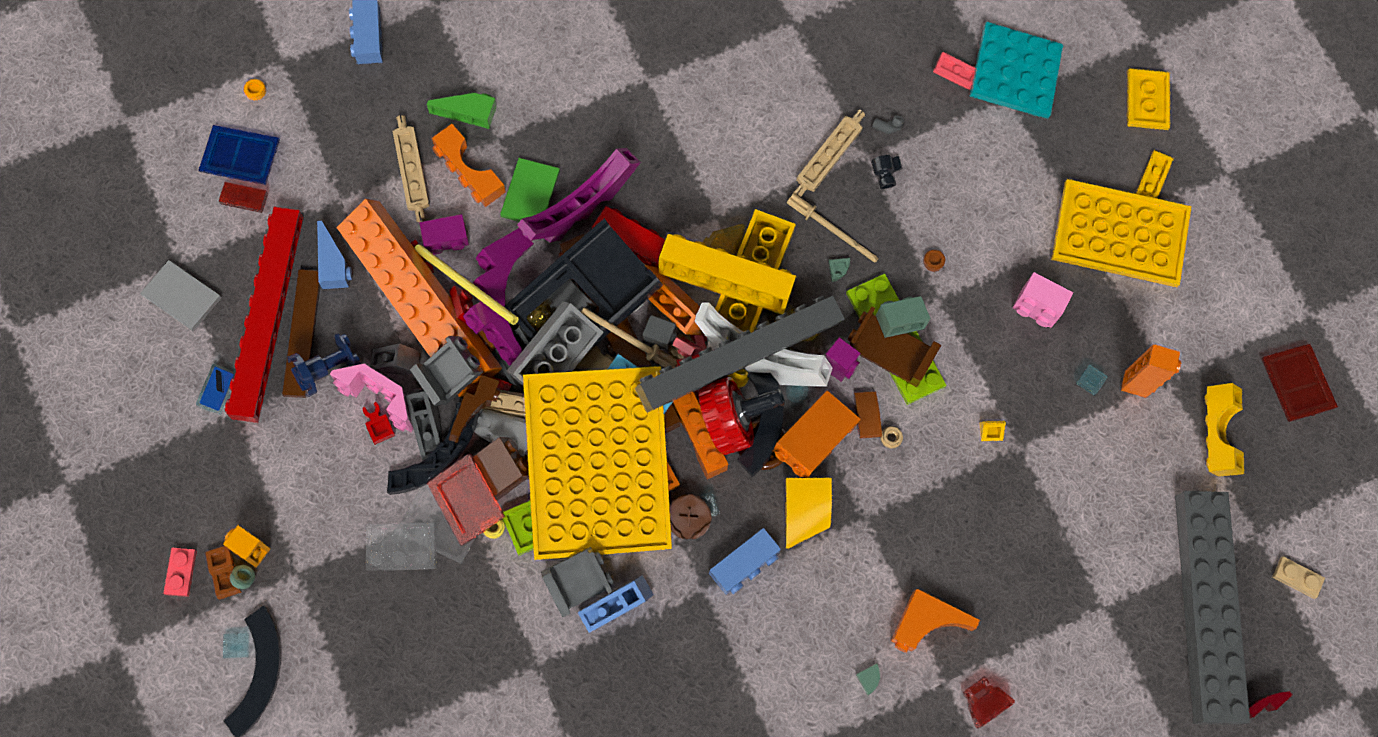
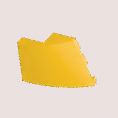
(807, 508)

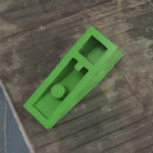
(467, 108)

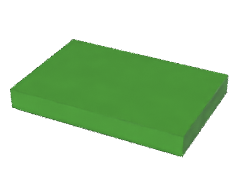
(529, 190)

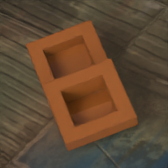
(868, 411)
(220, 566)

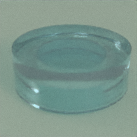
(796, 393)

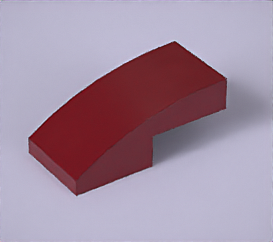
(1269, 702)

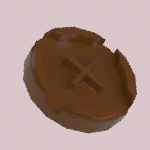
(689, 516)

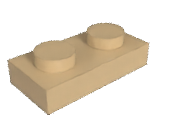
(1298, 577)

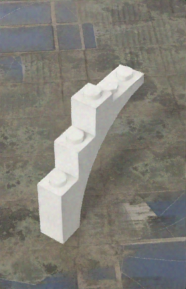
(785, 366)

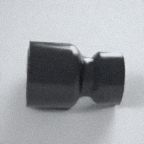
(884, 167)

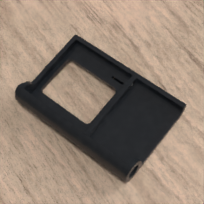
(605, 272)

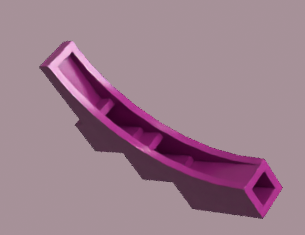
(580, 204)
(497, 262)

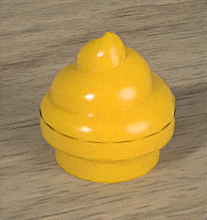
(740, 377)

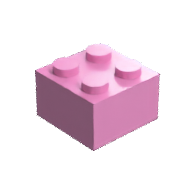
(1042, 300)

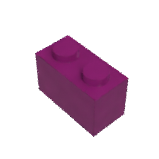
(444, 234)
(843, 360)

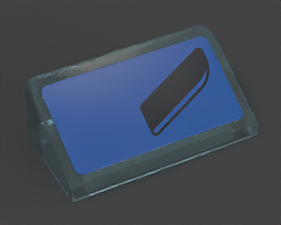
(215, 389)

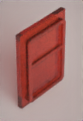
(1299, 382)
(465, 500)

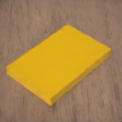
(1148, 99)

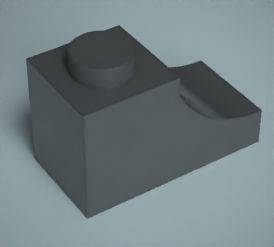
(660, 333)

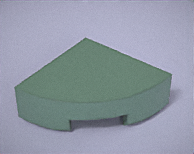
(838, 268)
(869, 678)

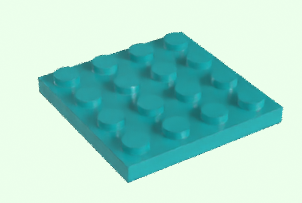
(1016, 70)

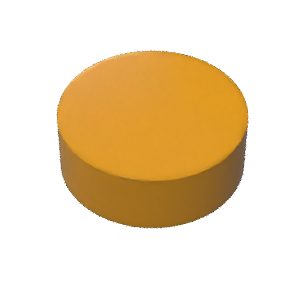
(254, 89)

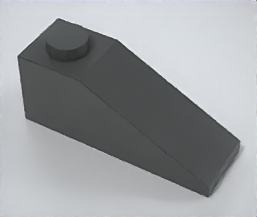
(424, 421)

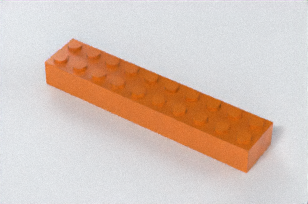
(410, 284)

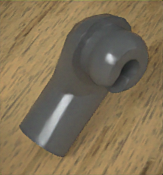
(889, 127)

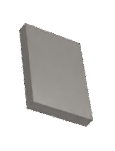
(180, 295)

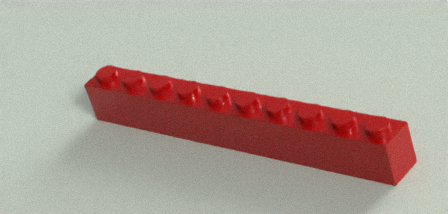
(265, 315)

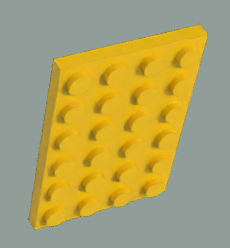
(1121, 233)

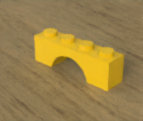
(1222, 404)

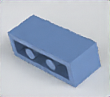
(366, 31)
(745, 562)

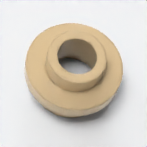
(894, 431)

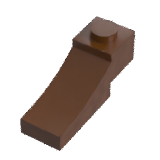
(472, 404)

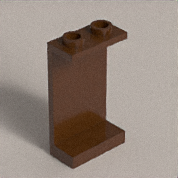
(897, 354)

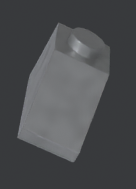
(395, 359)

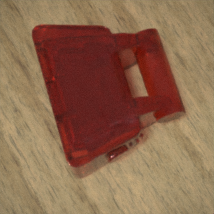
(989, 705)

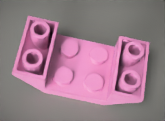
(354, 378)

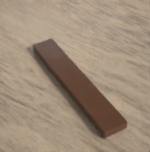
(302, 327)

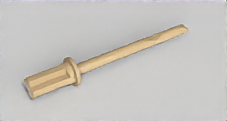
(808, 210)
(654, 352)

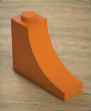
(927, 614)

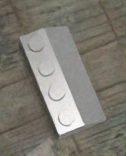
(557, 344)

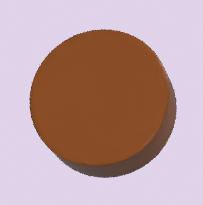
(934, 260)

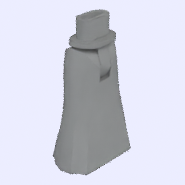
(496, 424)

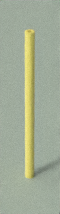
(466, 284)

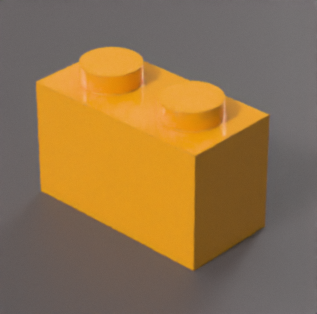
(246, 545)

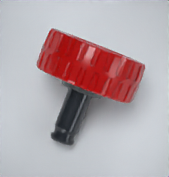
(729, 415)

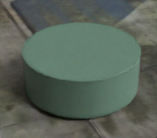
(242, 577)

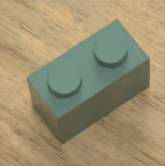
(902, 316)

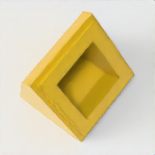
(992, 430)

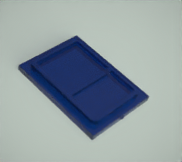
(239, 154)

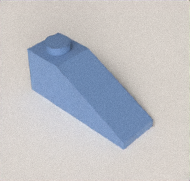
(332, 267)
(616, 603)

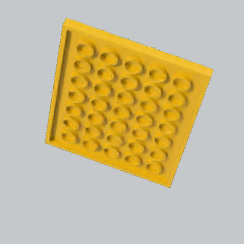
(595, 464)

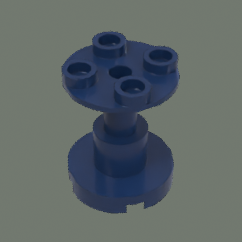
(316, 368)

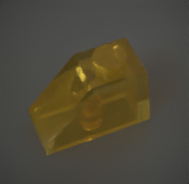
(725, 238)

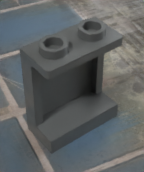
(447, 371)

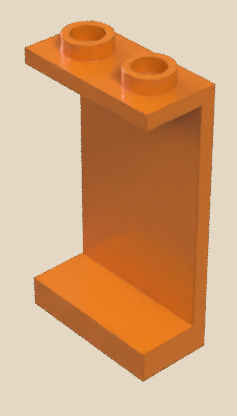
(815, 435)

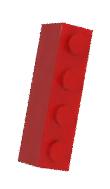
(643, 242)

